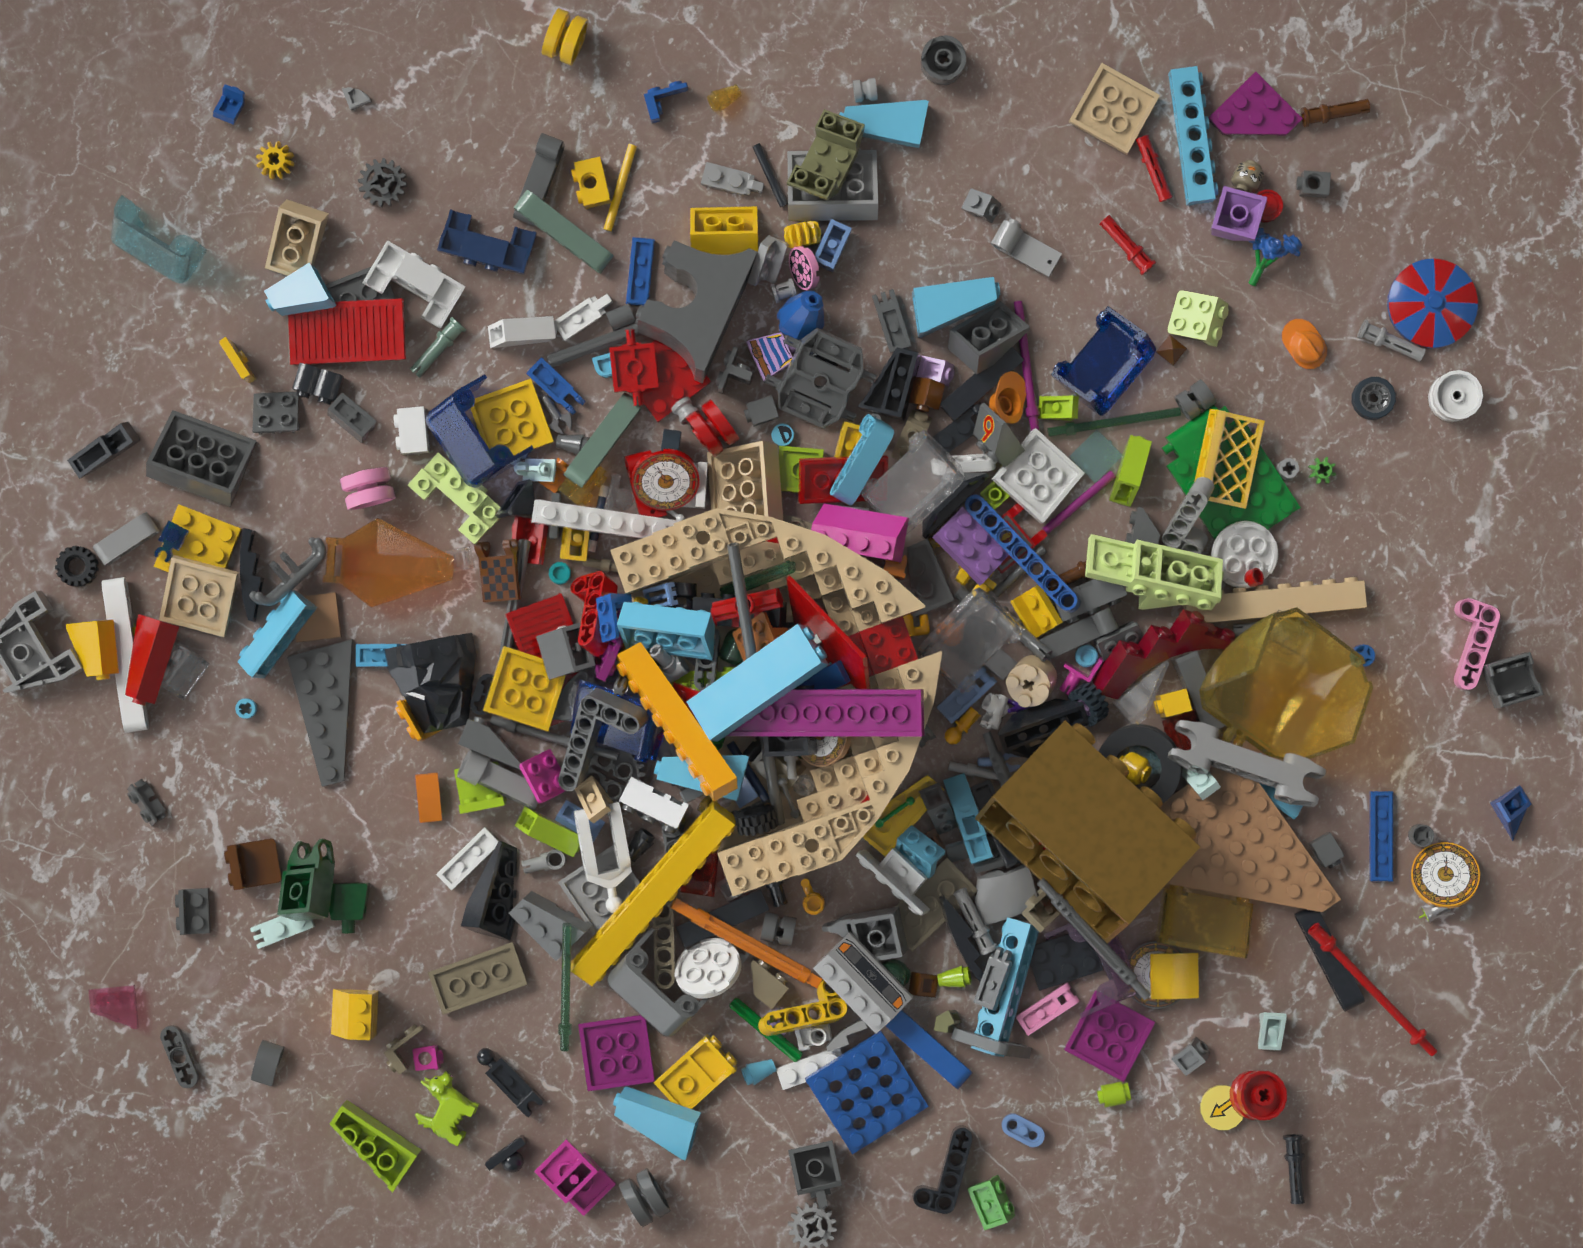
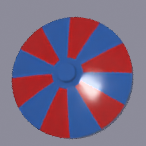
(1432, 303)

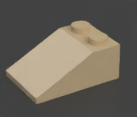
(295, 237)

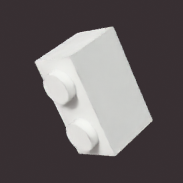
(412, 430)

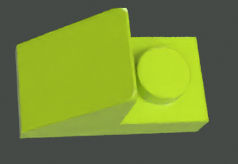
(1058, 407)

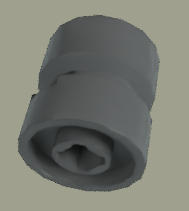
(1203, 400)
(770, 926)

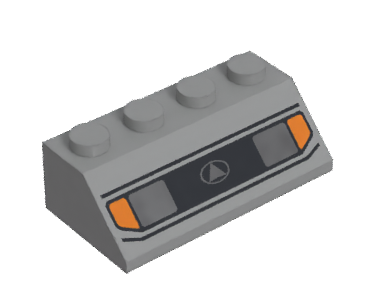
(863, 982)

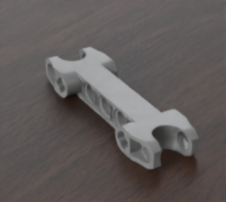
(1210, 751)

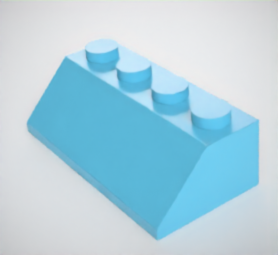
(674, 629)
(276, 634)

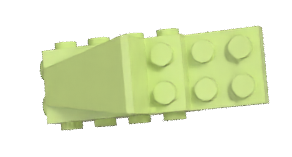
(1156, 572)

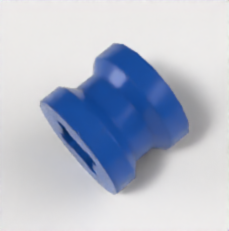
(1367, 652)

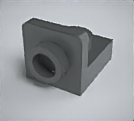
(1191, 1056)

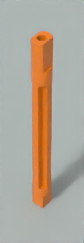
(746, 943)

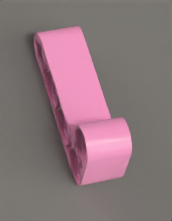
(1472, 645)

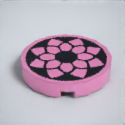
(803, 267)

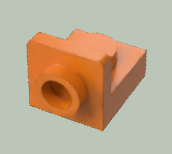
(561, 467)

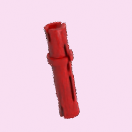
(1143, 144)

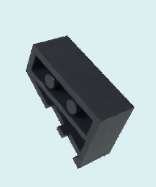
(893, 386)

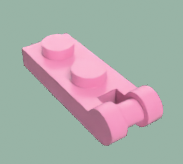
(1046, 1009)

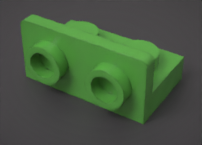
(991, 1202)

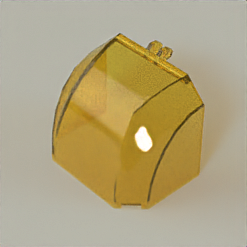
(1288, 688)

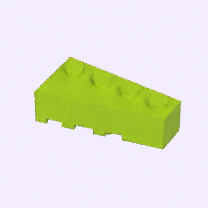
(375, 1143)

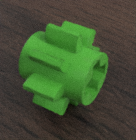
(1319, 477)

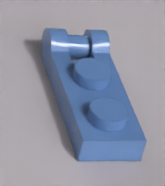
(958, 703)

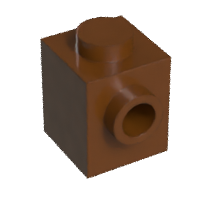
(926, 394)

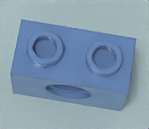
(832, 245)

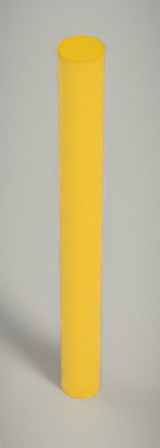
(620, 186)

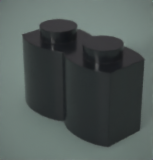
(317, 383)

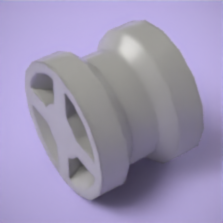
(683, 409)

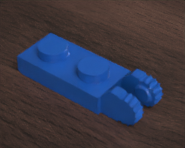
(553, 384)

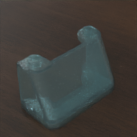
(172, 261)

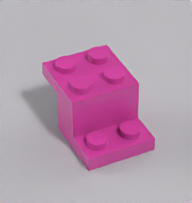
(575, 1177)

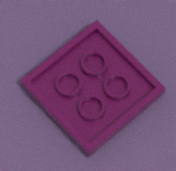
(1110, 1038)
(616, 1052)

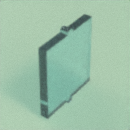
(1095, 456)

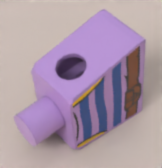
(770, 354)

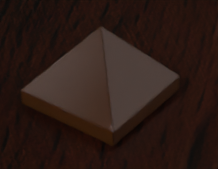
(1171, 350)

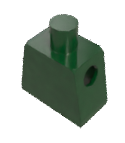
(349, 904)

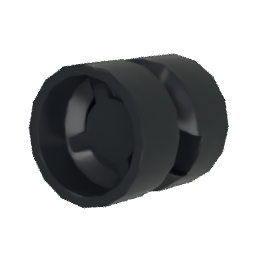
(687, 591)

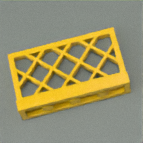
(1211, 448)

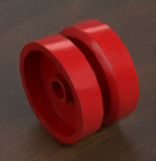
(709, 430)
(1258, 1095)

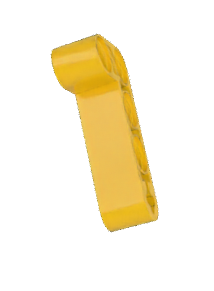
(802, 1015)

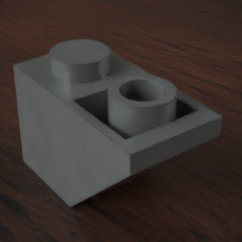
(1142, 528)

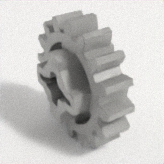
(803, 1221)

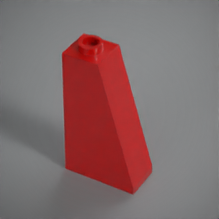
(149, 658)

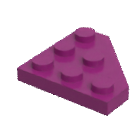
(1255, 111)
(605, 663)

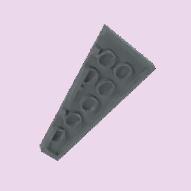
(323, 696)

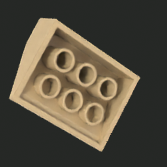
(747, 479)

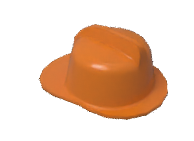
(1304, 343)
(1009, 397)

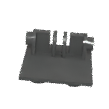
(275, 412)

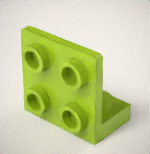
(477, 796)

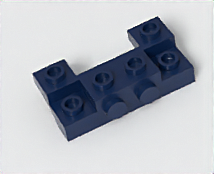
(483, 249)

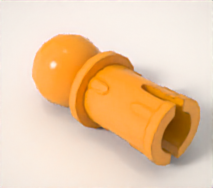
(954, 734)

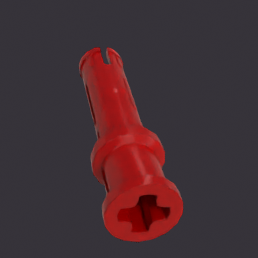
(1134, 252)

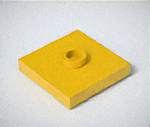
(238, 359)

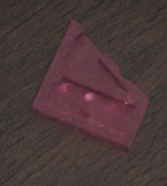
(115, 1004)

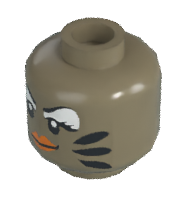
(1247, 176)

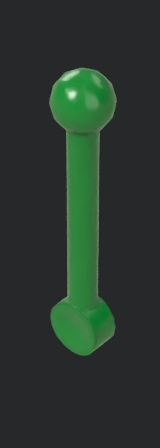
(880, 822)

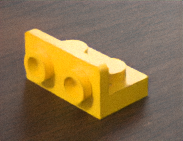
(1036, 611)

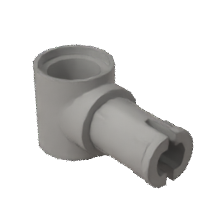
(671, 666)
(543, 862)

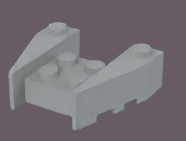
(26, 653)

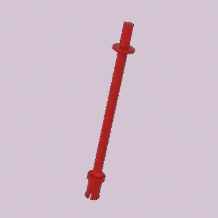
(1328, 944)

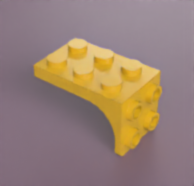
(697, 1072)

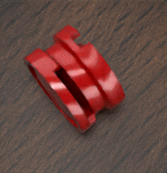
(1273, 205)

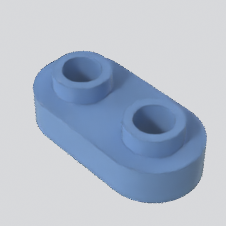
(1022, 1130)

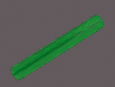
(777, 1040)

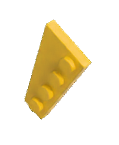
(885, 838)

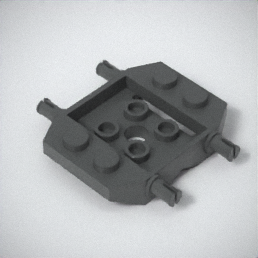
(797, 388)

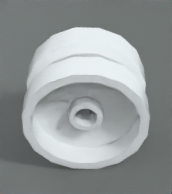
(1445, 405)

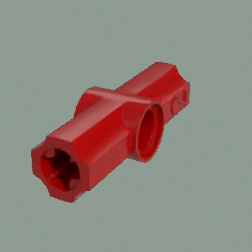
(759, 601)

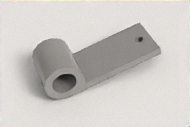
(1024, 248)

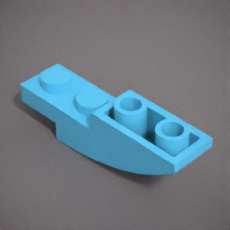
(965, 813)

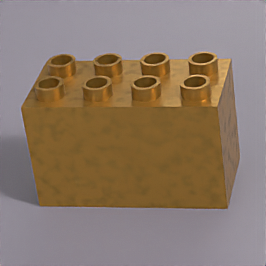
(1101, 833)

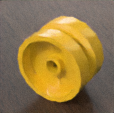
(565, 36)

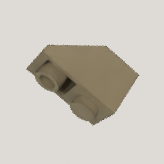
(767, 986)

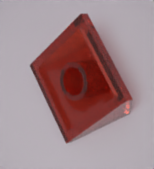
(704, 879)

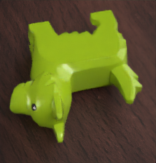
(450, 1111)

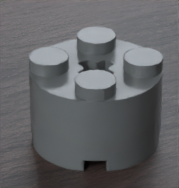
(948, 71)

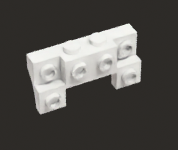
(419, 278)

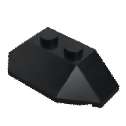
(952, 502)
(1033, 726)

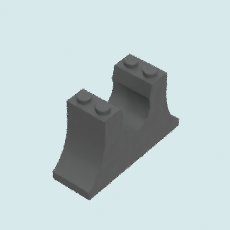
(700, 326)

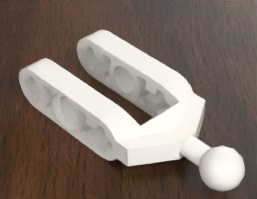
(610, 878)

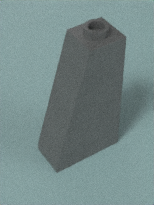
(1191, 676)

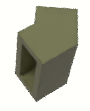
(947, 1021)

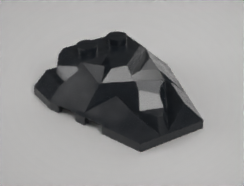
(435, 679)

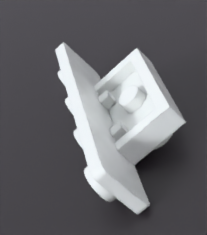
(899, 876)

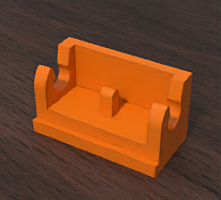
(896, 569)

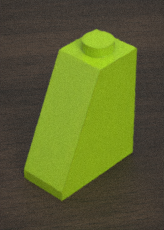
(1130, 470)
(548, 831)

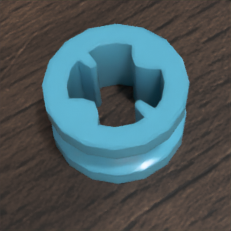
(246, 715)

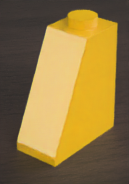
(95, 647)

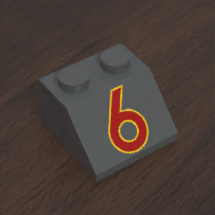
(996, 437)

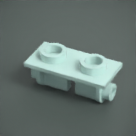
(537, 469)

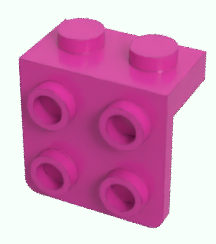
(542, 775)

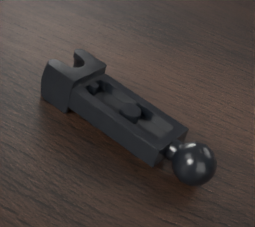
(509, 1081)

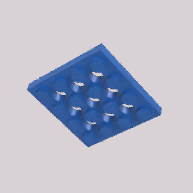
(870, 1077)

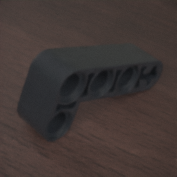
(948, 1168)

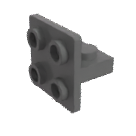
(739, 372)
(1128, 632)

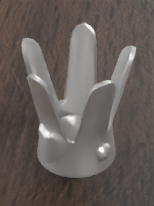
(1432, 912)

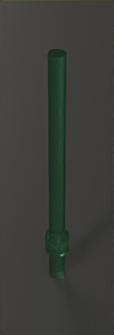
(1071, 428)
(564, 1026)

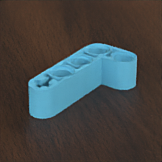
(863, 459)

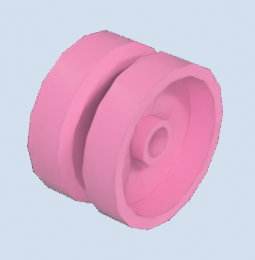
(366, 485)

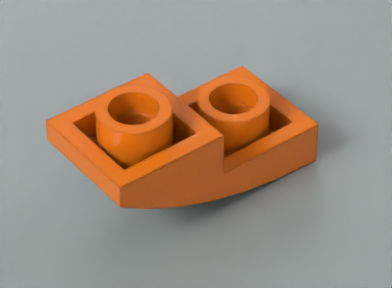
(428, 797)

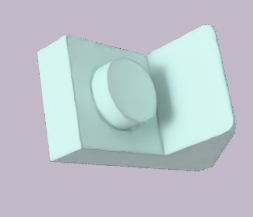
(1271, 1030)

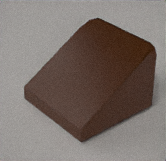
(923, 984)

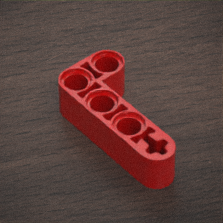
(588, 589)

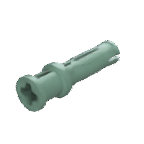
(444, 339)

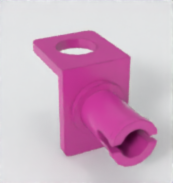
(1076, 675)

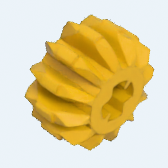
(266, 162)
(802, 234)

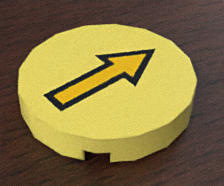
(1217, 1108)

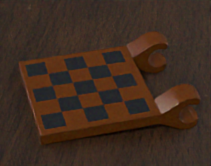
(499, 573)

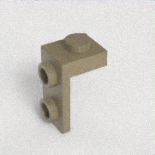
(915, 423)
(395, 1061)

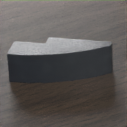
(103, 449)

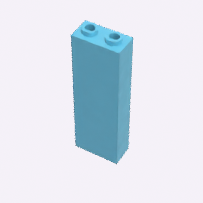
(758, 682)

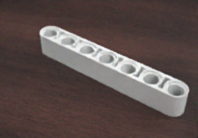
(119, 609)

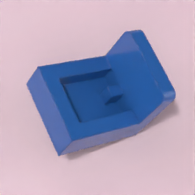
(230, 104)

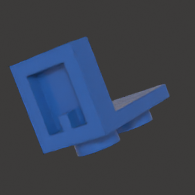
(654, 108)
(607, 607)

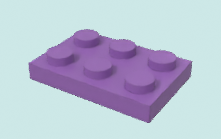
(970, 546)

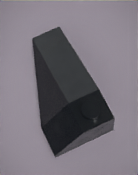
(493, 896)

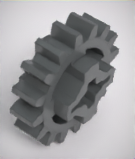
(392, 179)

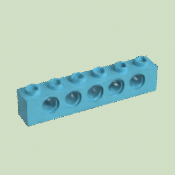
(1194, 192)
(1010, 998)

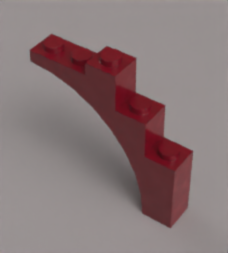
(1157, 645)

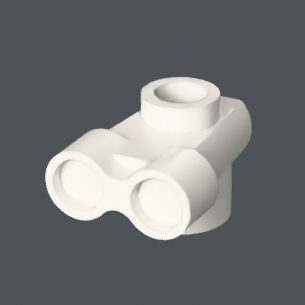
(996, 708)
(808, 1036)

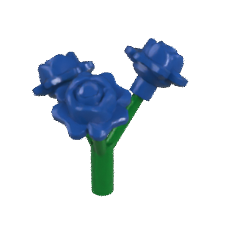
(1271, 250)

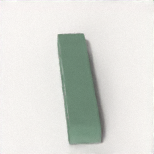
(563, 231)
(602, 440)

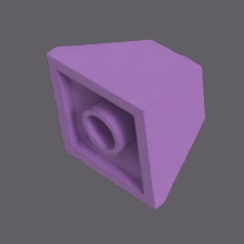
(1238, 215)

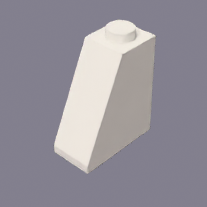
(522, 331)

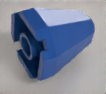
(801, 315)

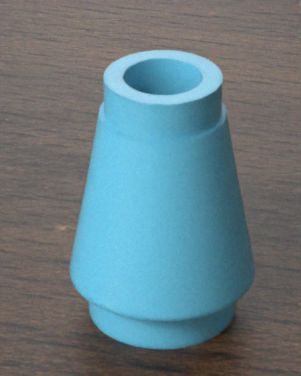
(757, 1071)

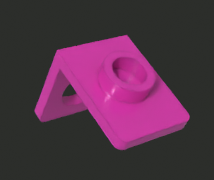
(436, 1055)

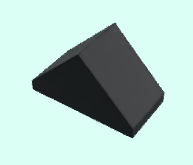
(519, 501)

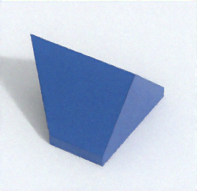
(1511, 809)

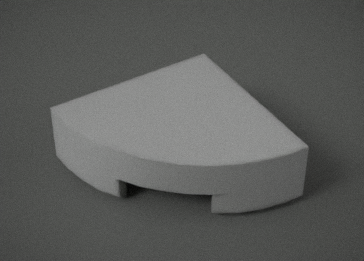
(355, 98)

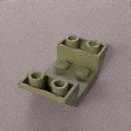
(829, 156)

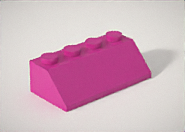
(863, 531)

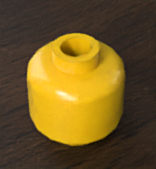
(1138, 767)

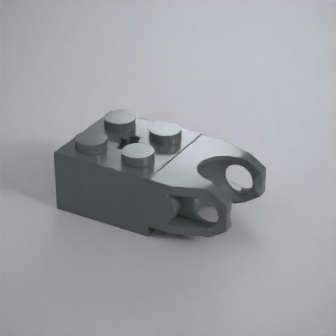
(864, 928)

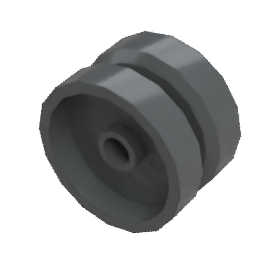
(642, 1198)

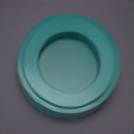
(560, 573)

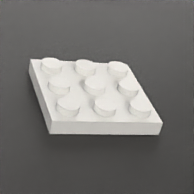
(1039, 476)

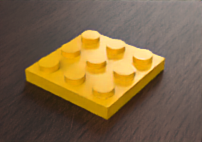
(512, 418)
(207, 542)
(522, 690)

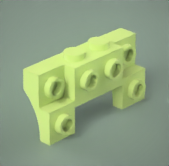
(443, 475)

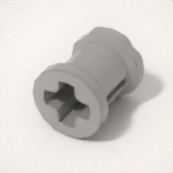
(783, 290)
(1291, 463)

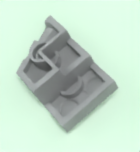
(1003, 894)

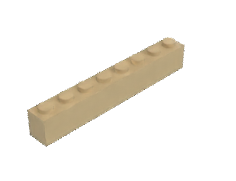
(1307, 597)

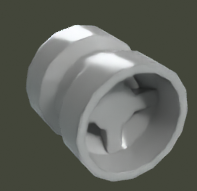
(865, 90)

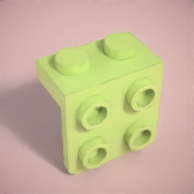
(1198, 317)

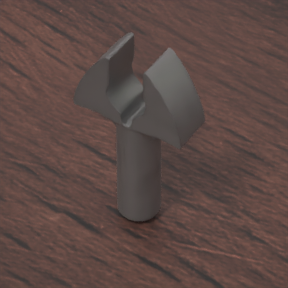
(550, 406)

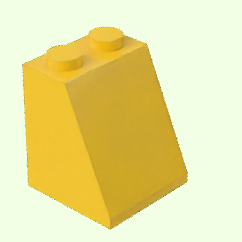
(354, 1014)

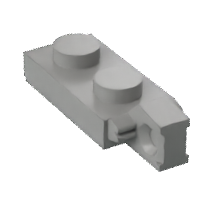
(730, 180)

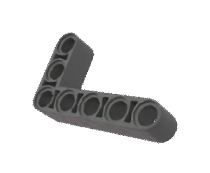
(596, 713)

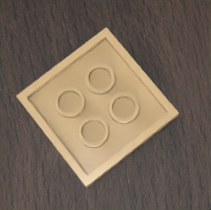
(1114, 108)
(198, 596)

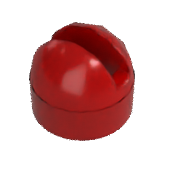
(1254, 577)

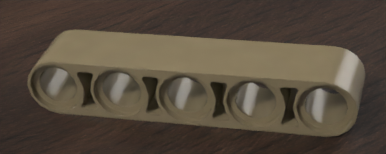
(667, 944)

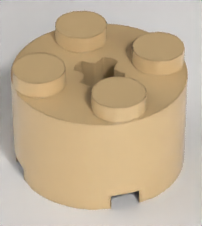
(1031, 681)

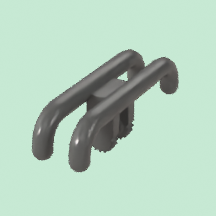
(298, 573)

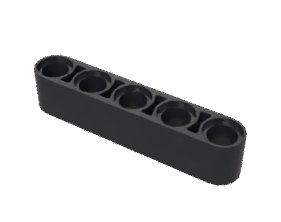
(1337, 975)

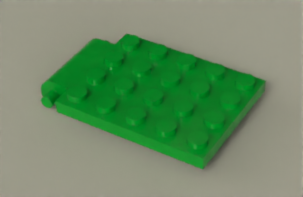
(1268, 495)

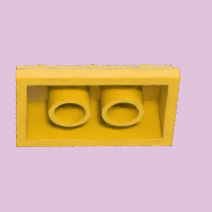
(724, 229)

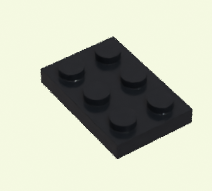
(1063, 961)

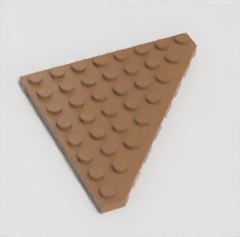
(1246, 847)

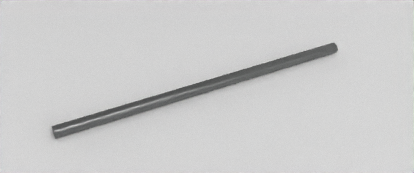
(750, 649)

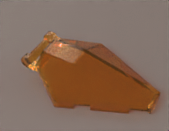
(386, 563)

